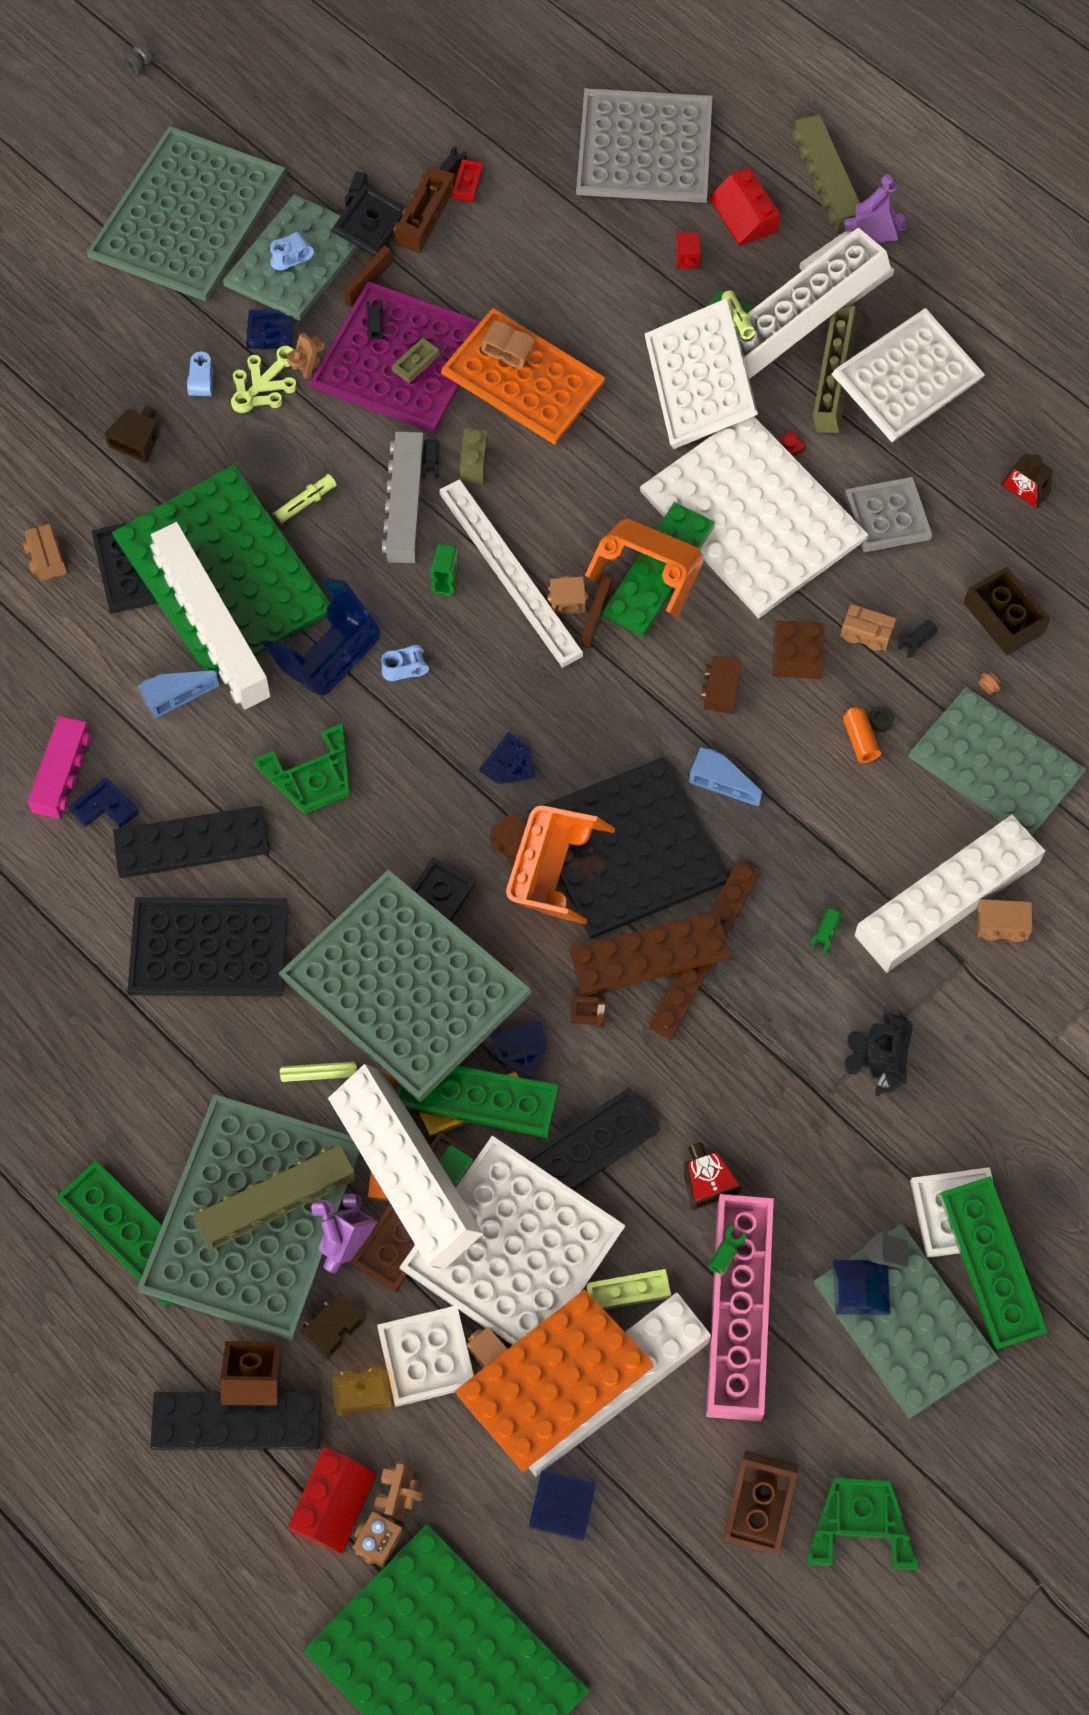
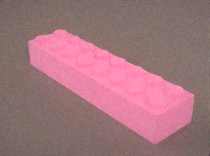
(741, 1312)

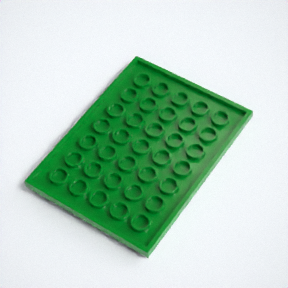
(243, 557)
(439, 1644)

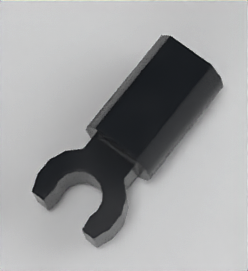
(453, 161)
(357, 183)
(374, 321)
(430, 457)
(918, 637)

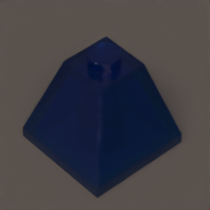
(861, 1288)

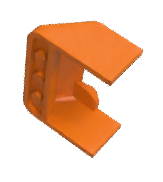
(681, 558)
(542, 859)

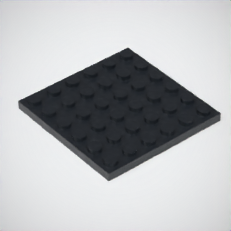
(650, 858)

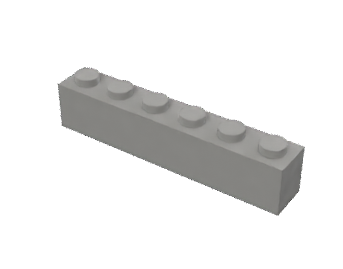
(404, 497)

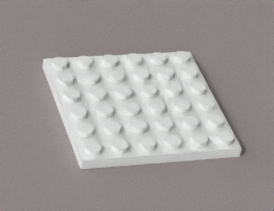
(534, 1247)

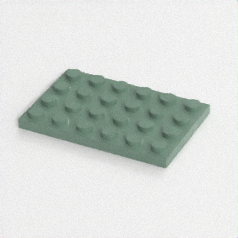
(302, 284)
(996, 762)
(927, 1339)

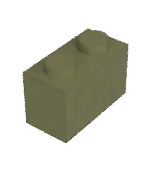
(473, 456)

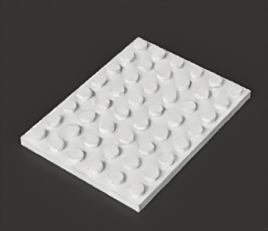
(768, 513)

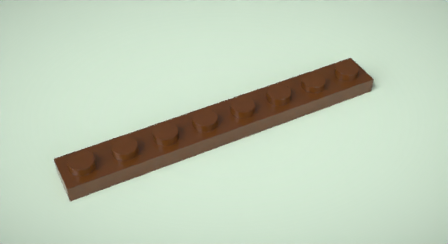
(688, 982)

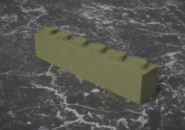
(826, 170)
(838, 350)
(274, 1197)

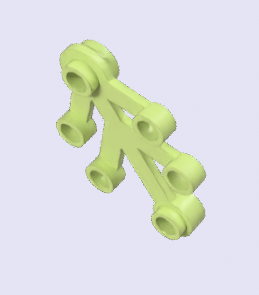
(262, 383)

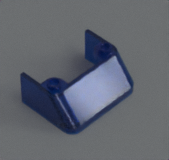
(338, 650)

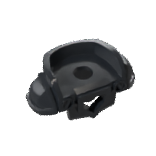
(883, 1051)

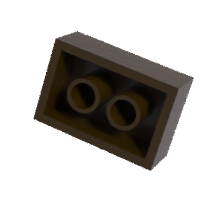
(1006, 610)

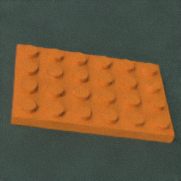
(541, 395)
(554, 1380)

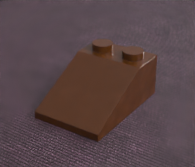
(761, 1502)

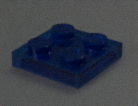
(269, 329)
(562, 1505)

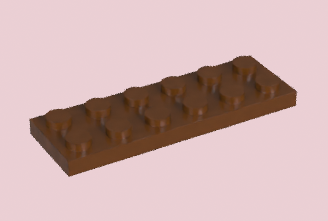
(649, 954)
(390, 1241)

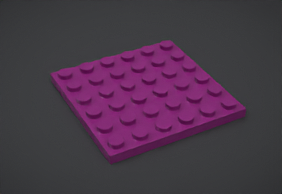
(362, 367)

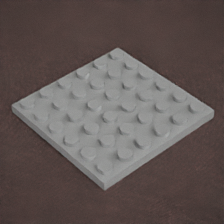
(644, 145)

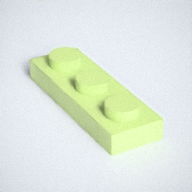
(630, 1289)

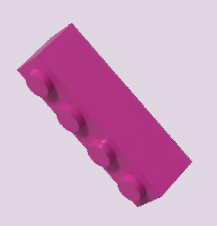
(59, 767)

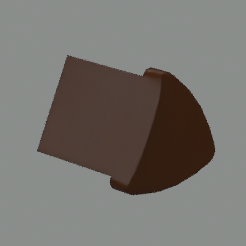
(588, 1010)

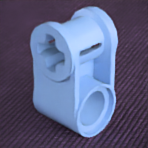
(292, 250)
(200, 375)
(405, 662)

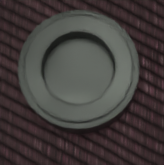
(881, 719)

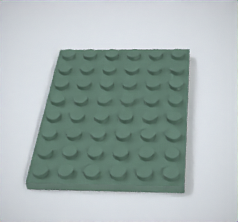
(186, 213)
(405, 984)
(266, 1272)

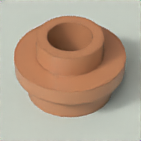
(989, 683)

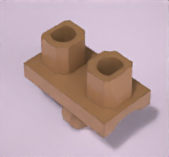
(305, 355)
(401, 1493)

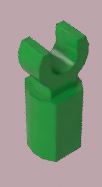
(826, 929)
(726, 1252)

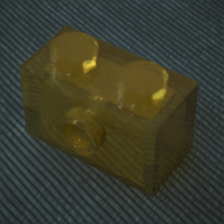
(361, 1391)

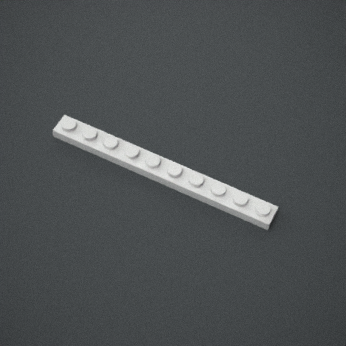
(511, 573)

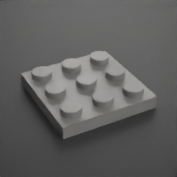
(889, 514)

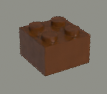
(798, 649)
(250, 1373)

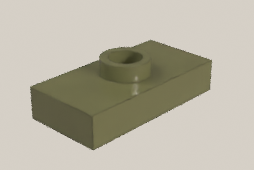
(415, 360)

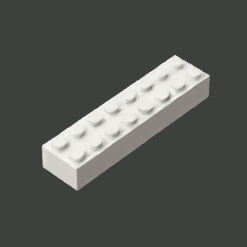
(812, 298)
(210, 616)
(949, 893)
(405, 1166)
(669, 1339)

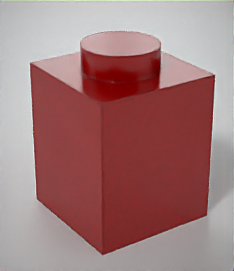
(687, 250)

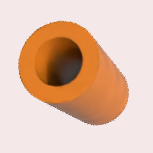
(861, 735)

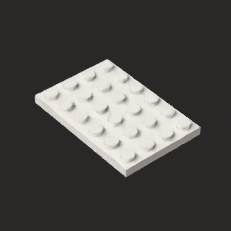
(700, 374)
(908, 374)

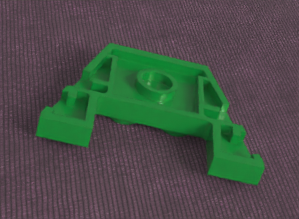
(313, 782)
(861, 1510)

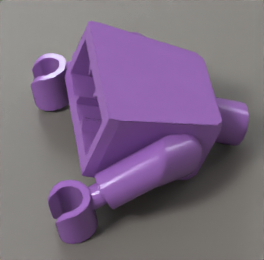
(877, 214)
(343, 1231)

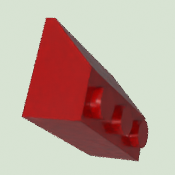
(745, 207)
(332, 1501)

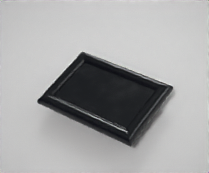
(369, 220)

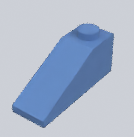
(172, 690)
(722, 776)

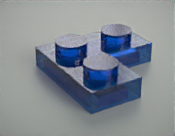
(103, 799)

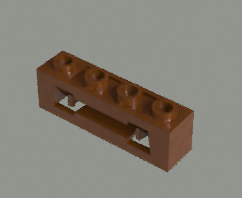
(409, 231)

